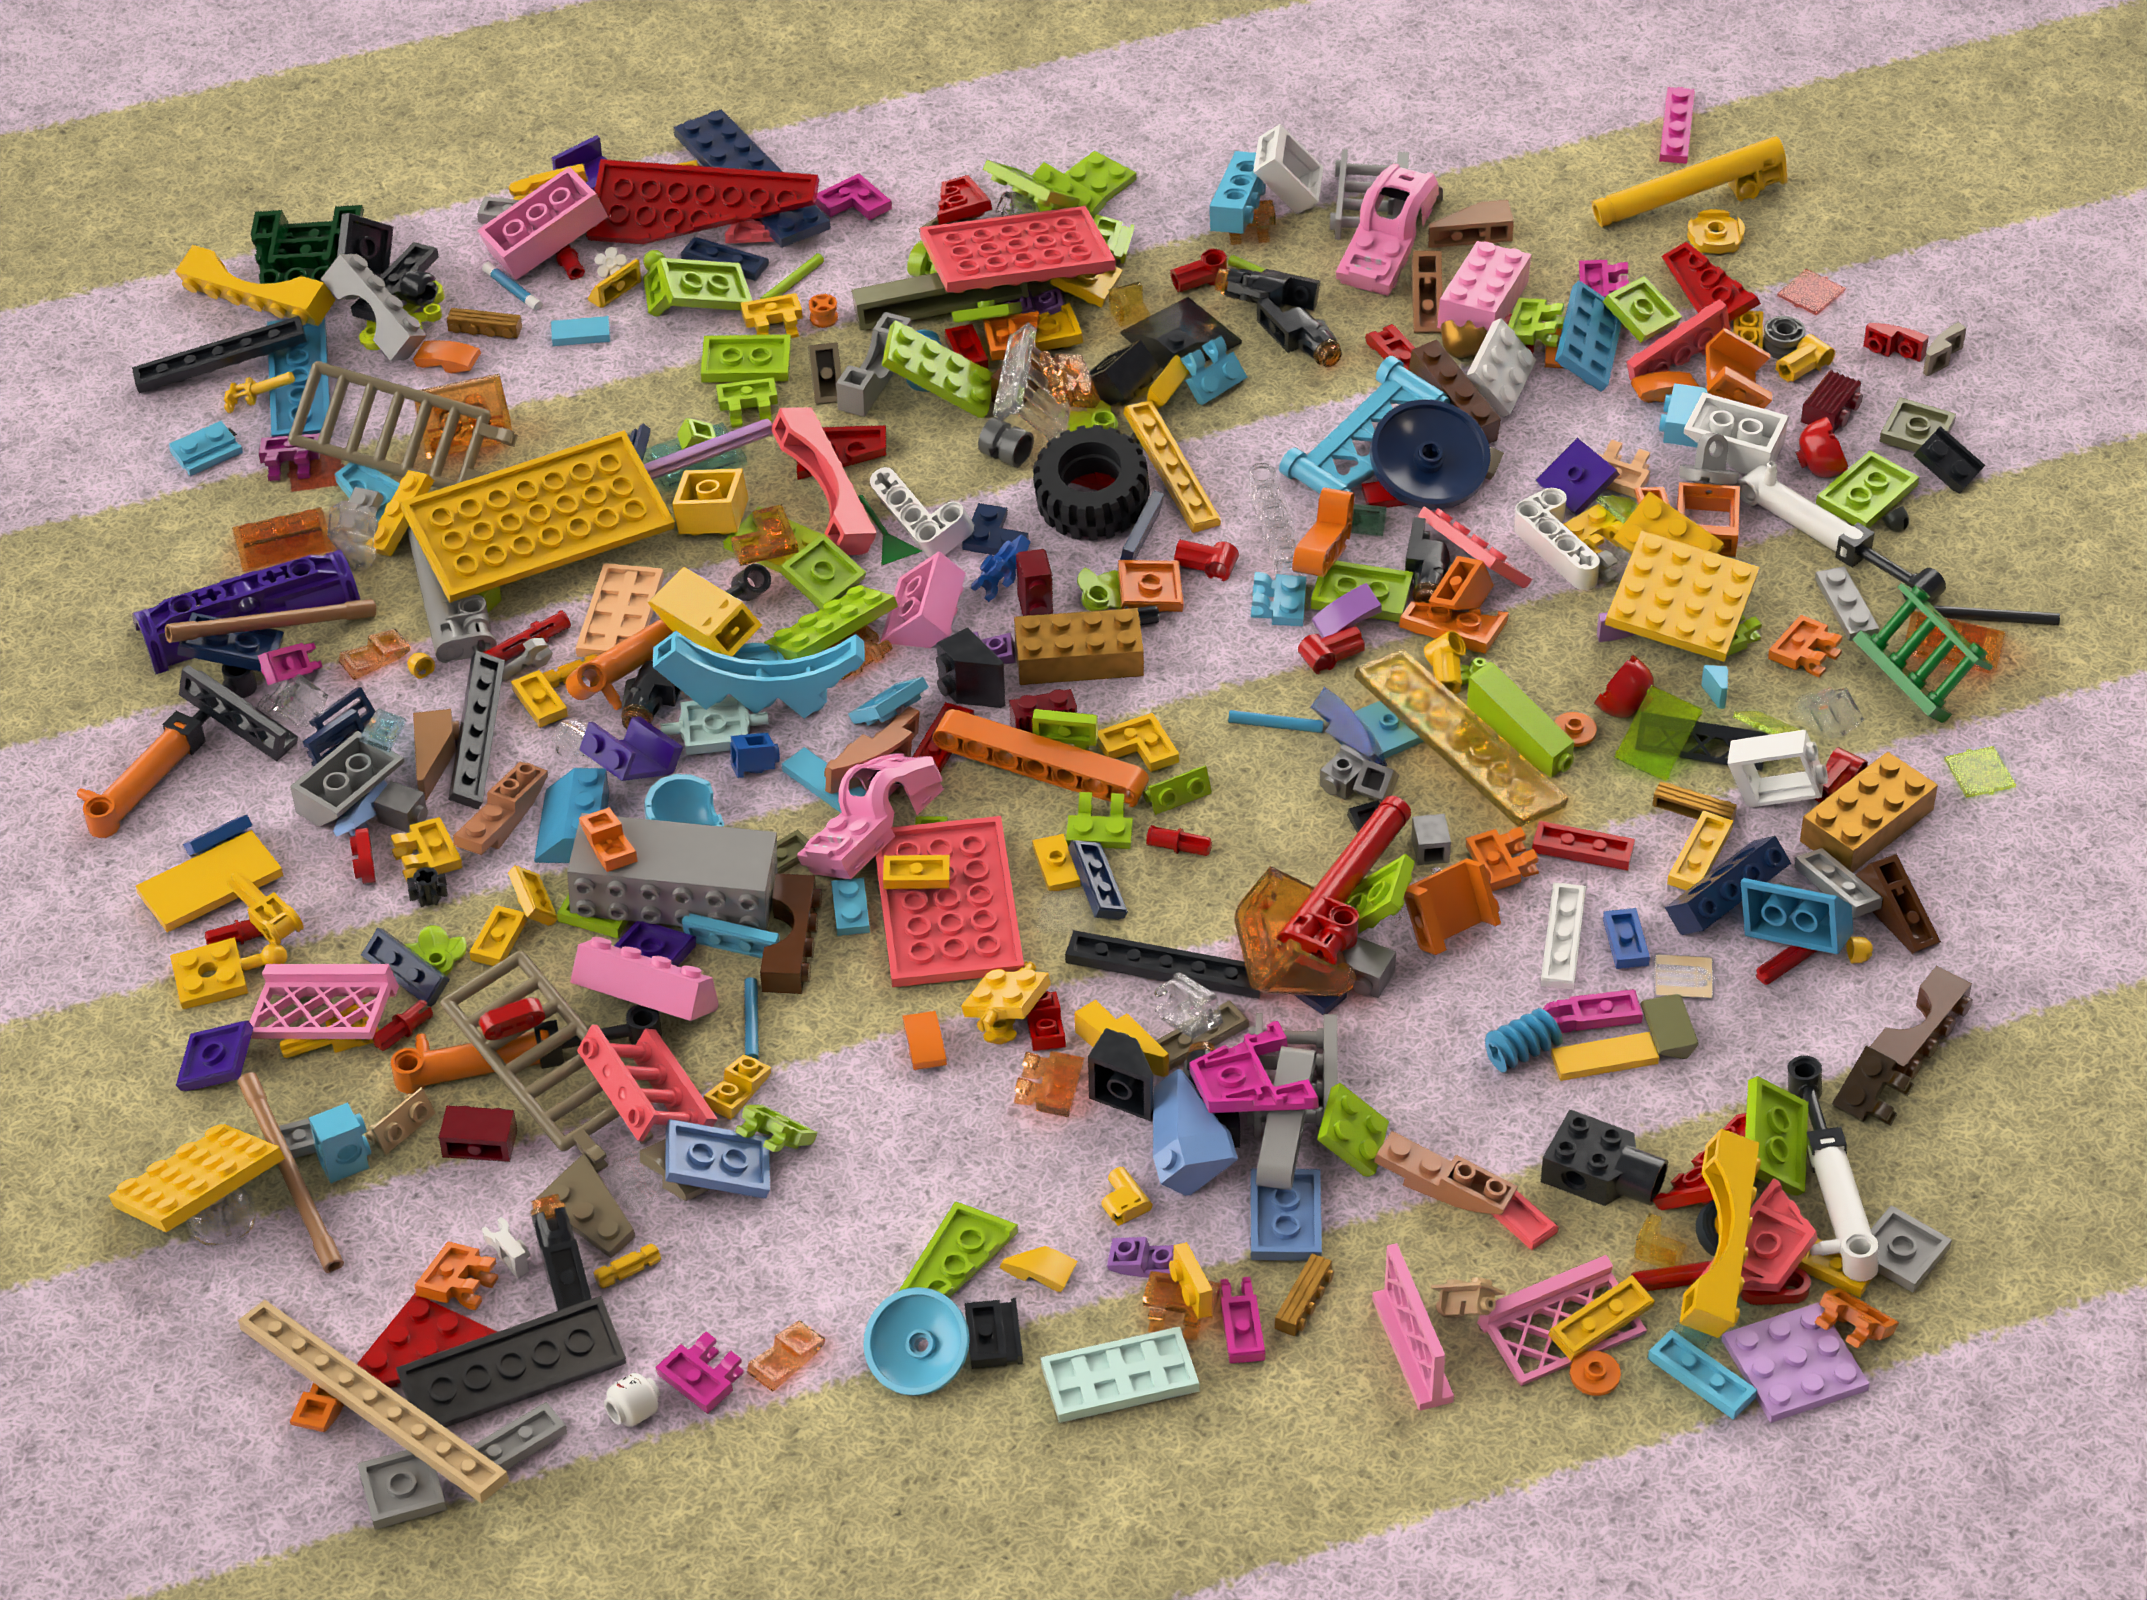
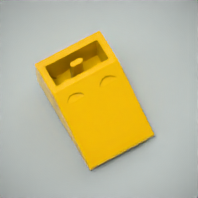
(704, 613)

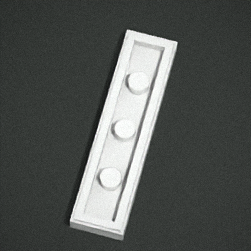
(1563, 936)

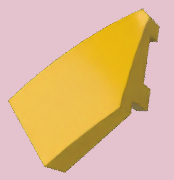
(1043, 1265)

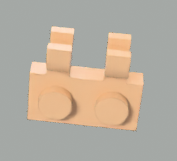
(1631, 475)

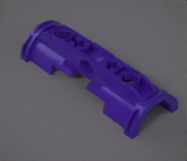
(309, 584)

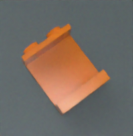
(1733, 368)
(1450, 904)

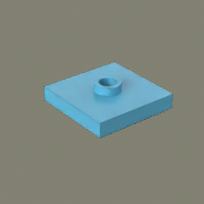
(1388, 729)

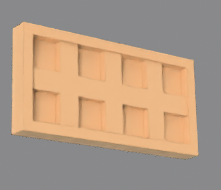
(618, 606)

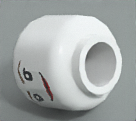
(632, 1400)

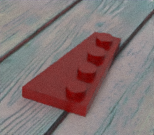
(1707, 283)

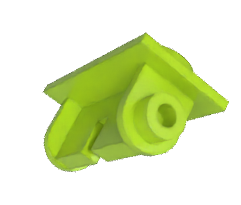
(1178, 790)

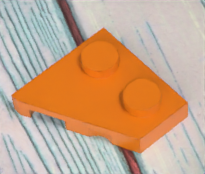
(1000, 328)

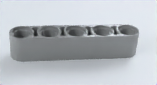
(1284, 1127)

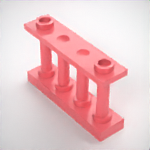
(655, 1065)

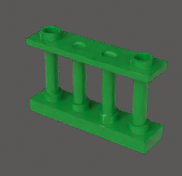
(1894, 663)

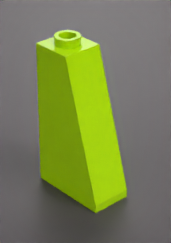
(1519, 720)

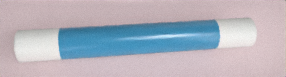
(512, 286)

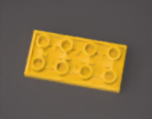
(202, 881)

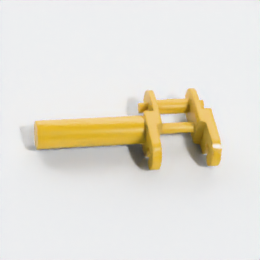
(253, 389)

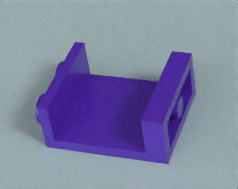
(585, 153)
(641, 754)

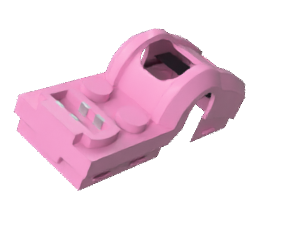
(1384, 244)
(867, 820)

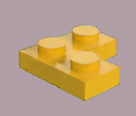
(1141, 736)

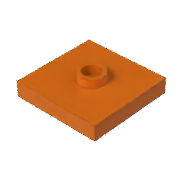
(1150, 584)

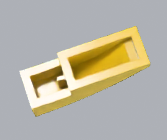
(1094, 1019)

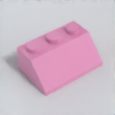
(925, 603)

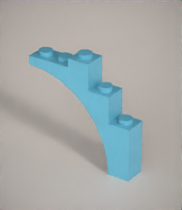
(754, 683)

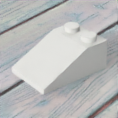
(1751, 432)

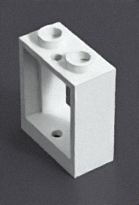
(1288, 169)
(1778, 788)

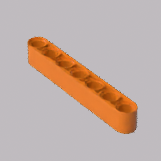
(1039, 757)

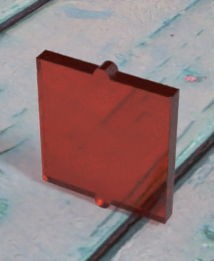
(1811, 291)
(321, 476)

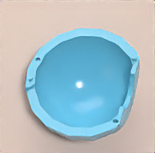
(682, 800)

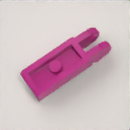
(287, 663)
(1596, 1010)
(1242, 1323)

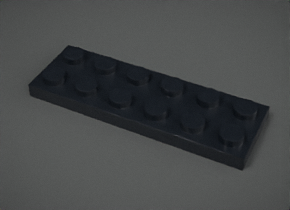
(513, 1364)

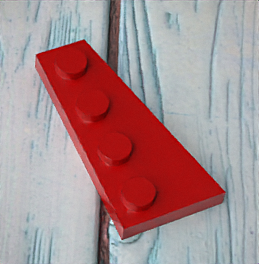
(1692, 1187)

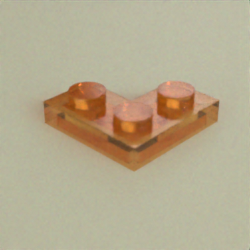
(771, 540)

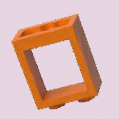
(1723, 499)

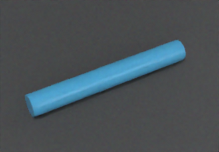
(1276, 721)
(751, 1017)

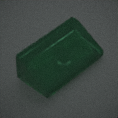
(1369, 519)

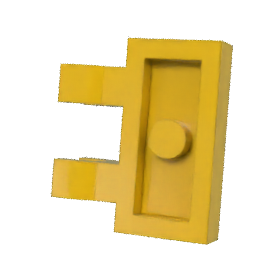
(771, 311)
(1594, 524)
(433, 845)

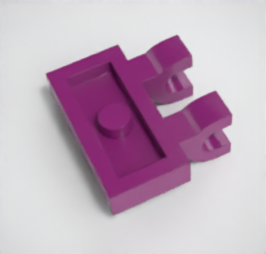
(278, 450)

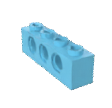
(1236, 195)

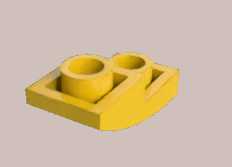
(1750, 327)
(738, 1086)

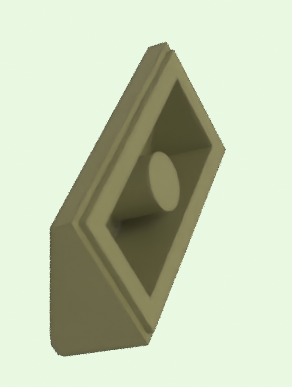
(1670, 1026)

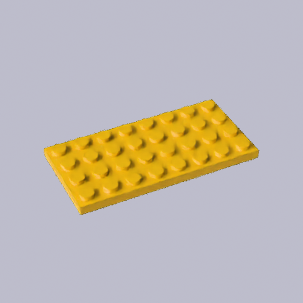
(537, 515)

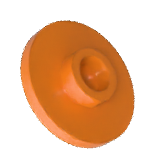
(1578, 727)
(1595, 1373)

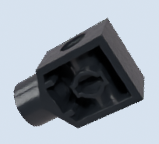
(1601, 1162)

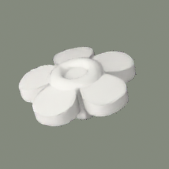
(610, 262)

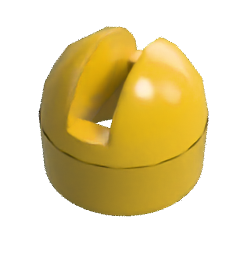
(420, 661)
(1859, 949)

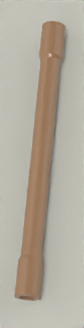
(192, 630)
(322, 1241)

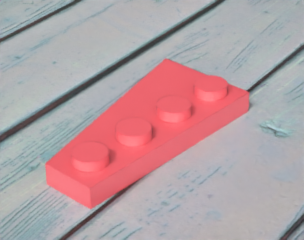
(1681, 342)
(1474, 545)

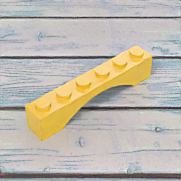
(301, 296)
(1730, 1173)

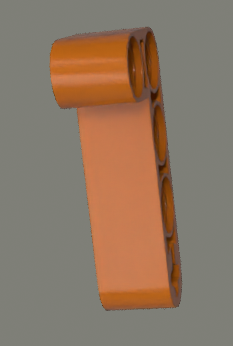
(1327, 536)

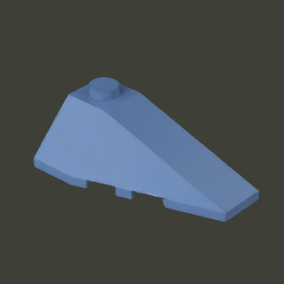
(1187, 1139)

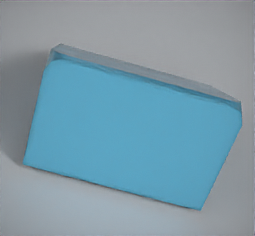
(1716, 683)

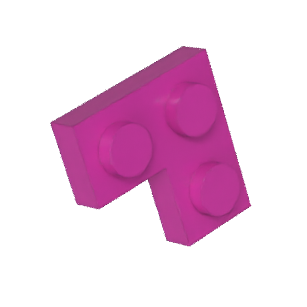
(855, 193)

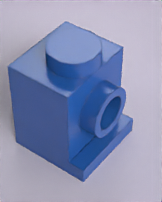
(753, 753)

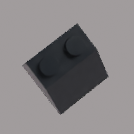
(1123, 373)
(970, 671)
(1121, 1075)

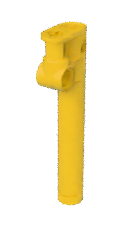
(1743, 169)

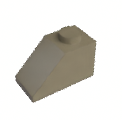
(824, 371)

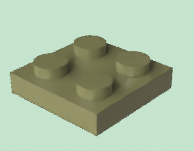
(1914, 423)

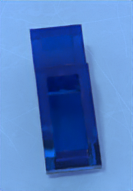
(1347, 726)

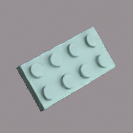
(1119, 1374)

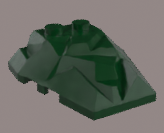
(296, 248)

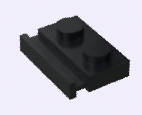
(1949, 460)
(993, 1333)

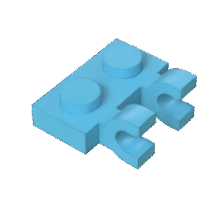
(1217, 377)
(1288, 598)

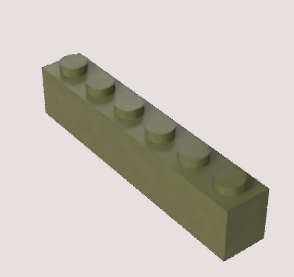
(923, 298)

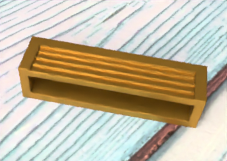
(484, 323)
(1691, 803)
(1303, 1295)

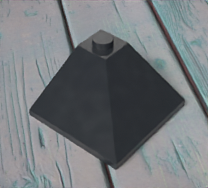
(1179, 331)

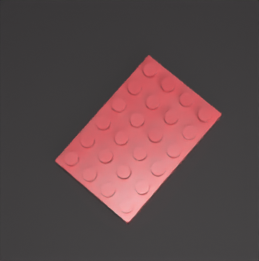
(1017, 249)
(958, 928)

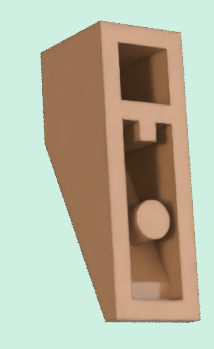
(1479, 222)
(1426, 290)
(434, 746)

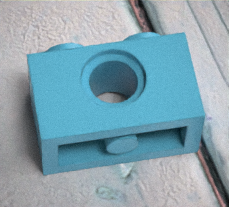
(340, 1142)

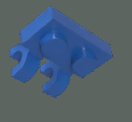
(1000, 566)

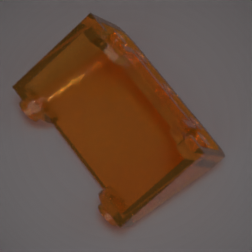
(1276, 965)

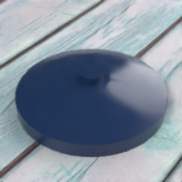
(1430, 454)

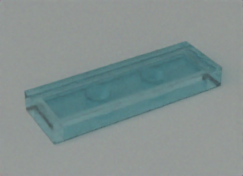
(383, 730)

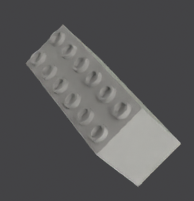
(678, 873)

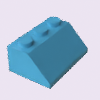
(564, 801)
(1795, 916)

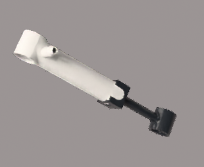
(1849, 542)
(1829, 1161)

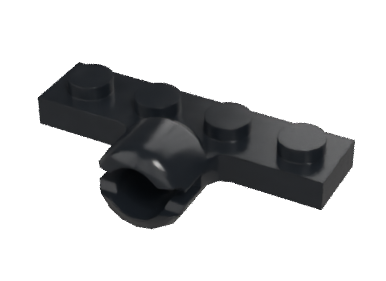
(406, 280)

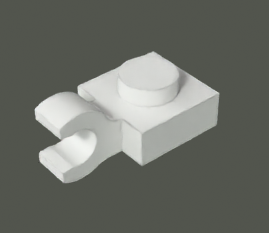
(510, 1251)

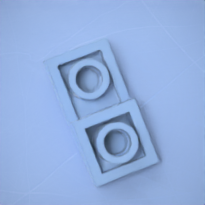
(359, 813)

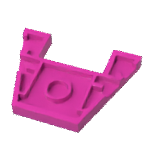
(1238, 1082)

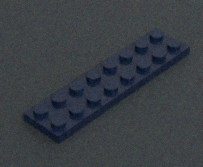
(721, 143)

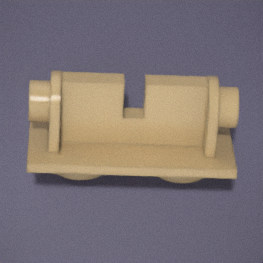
(401, 1121)
(1466, 1297)

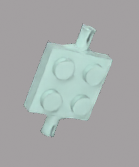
(712, 728)

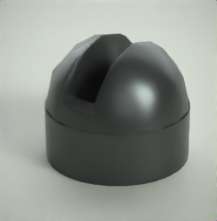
(1897, 519)

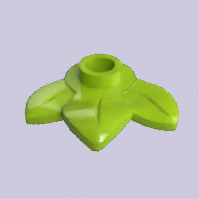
(1093, 416)
(1099, 591)
(435, 946)

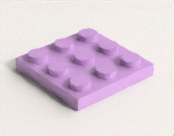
(1794, 1362)

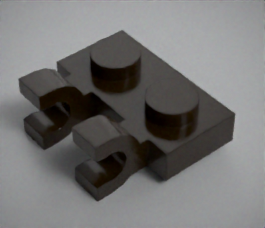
(1865, 1084)

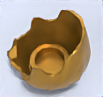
(1462, 340)

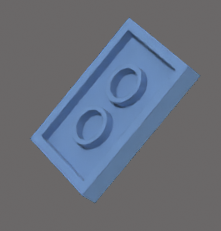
(716, 1159)
(1287, 1221)

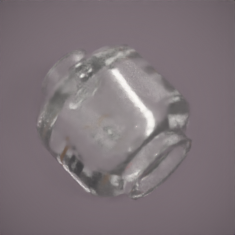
(568, 739)

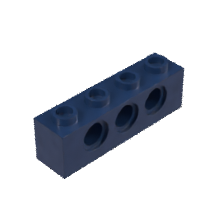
(1722, 887)

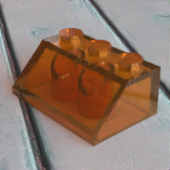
(481, 392)
(281, 539)
(1989, 639)

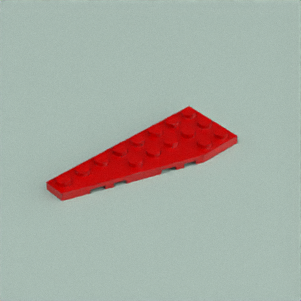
(673, 200)

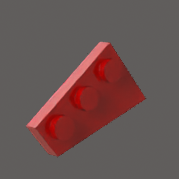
(853, 445)

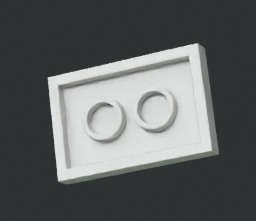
(1501, 367)

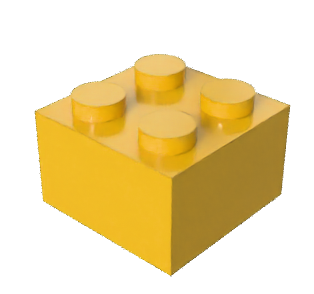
(710, 501)

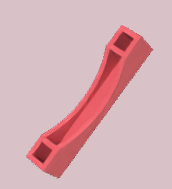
(804, 439)

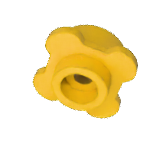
(1003, 1034)

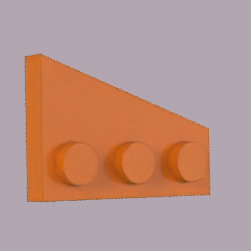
(1476, 629)

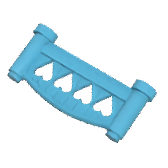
(1318, 468)

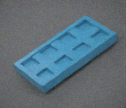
(1588, 337)

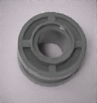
(1782, 335)

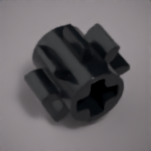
(427, 886)

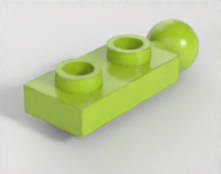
(654, 290)

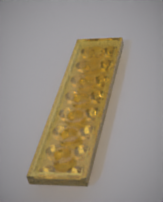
(1461, 738)

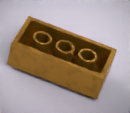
(1079, 646)
(1869, 811)

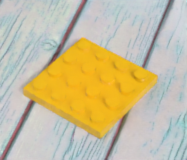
(1682, 596)
(195, 1177)

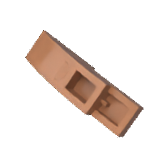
(893, 739)
(504, 809)
(1452, 1182)

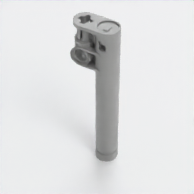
(452, 625)

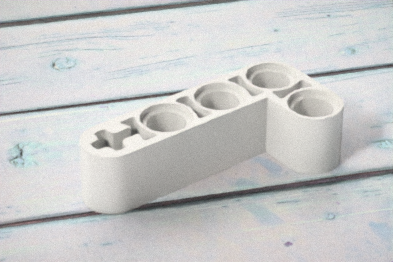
(1540, 526)
(932, 532)

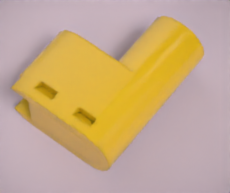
(1127, 1200)

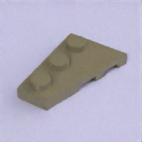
(591, 1207)

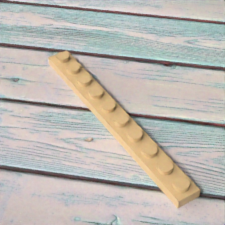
(374, 1401)

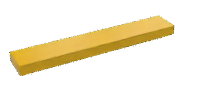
(1172, 466)

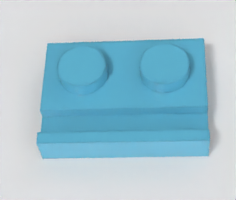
(205, 448)

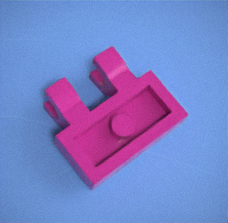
(1598, 274)
(694, 1378)

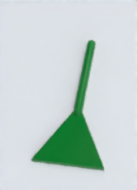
(892, 547)

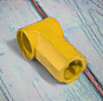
(1808, 355)
(1445, 656)

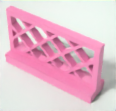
(325, 983)
(1540, 1300)
(1412, 1334)

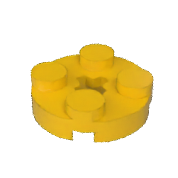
(1726, 239)

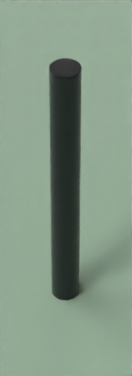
(1999, 615)

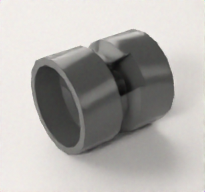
(1006, 443)

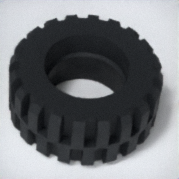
(1085, 453)

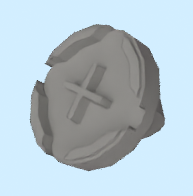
(1710, 467)

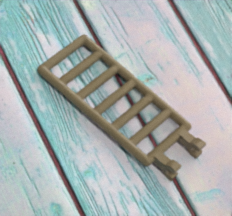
(399, 392)
(507, 1072)

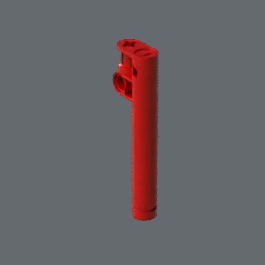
(1323, 920)

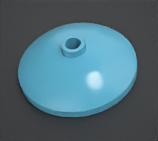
(897, 1330)

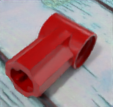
(1200, 271)
(1213, 560)
(1325, 652)
(1841, 768)

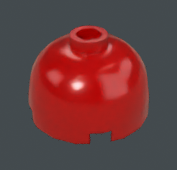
(1821, 450)
(1626, 689)

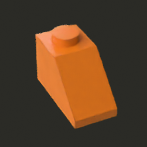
(1463, 585)

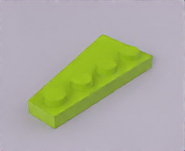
(959, 1249)

